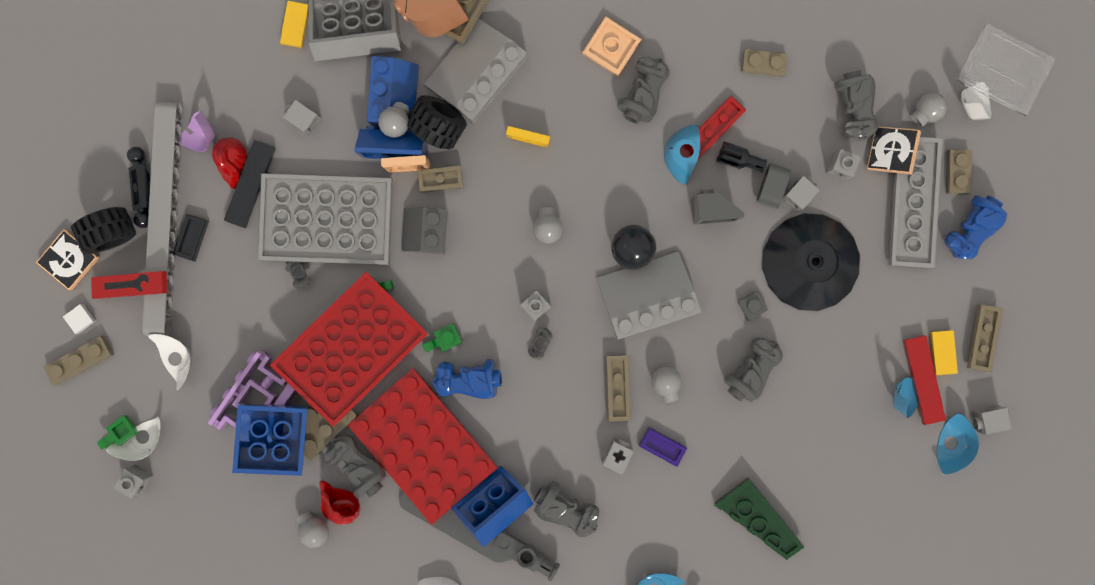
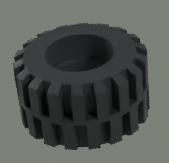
(436, 122)
(103, 230)

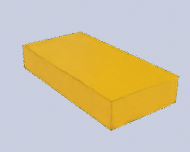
(295, 24)
(528, 136)
(943, 352)

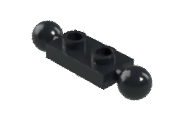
(139, 181)

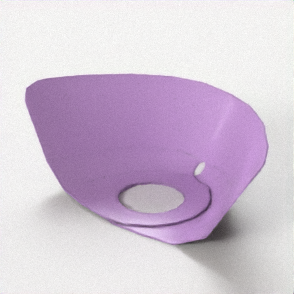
(202, 135)

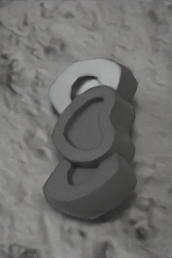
(298, 273)
(540, 343)

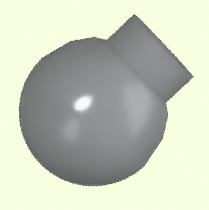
(929, 109)
(394, 120)
(547, 226)
(667, 382)
(312, 530)

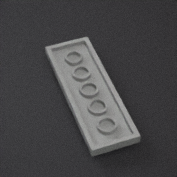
(916, 209)

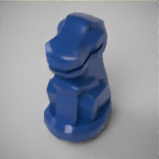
(980, 224)
(474, 381)

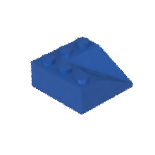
(270, 439)

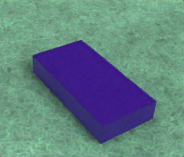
(662, 446)

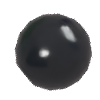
(633, 247)

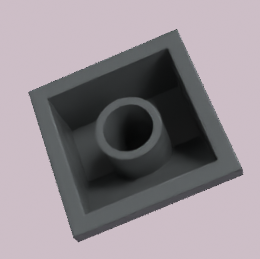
(714, 208)
(424, 230)

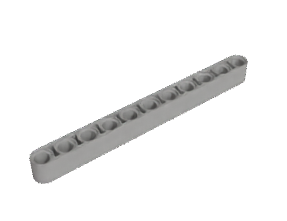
(163, 213)

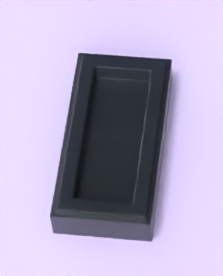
(190, 237)

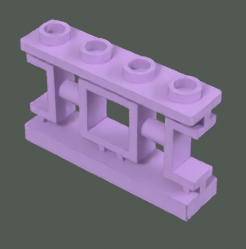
(241, 389)

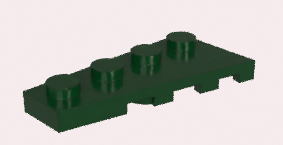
(752, 510)

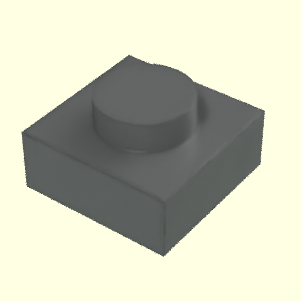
(752, 305)

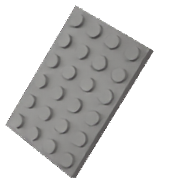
(325, 219)

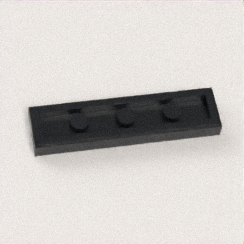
(249, 184)

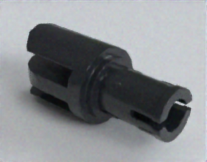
(739, 157)

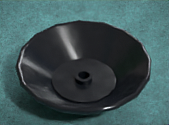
(790, 266)

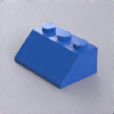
(391, 82)
(376, 145)
(492, 506)

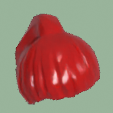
(229, 158)
(338, 504)

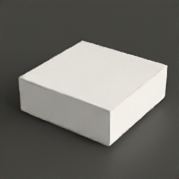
(79, 318)

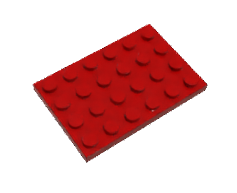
(349, 349)
(422, 446)

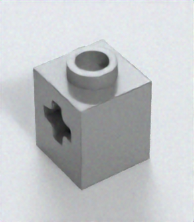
(301, 117)
(843, 164)
(801, 193)
(535, 305)
(991, 420)
(621, 463)
(133, 481)

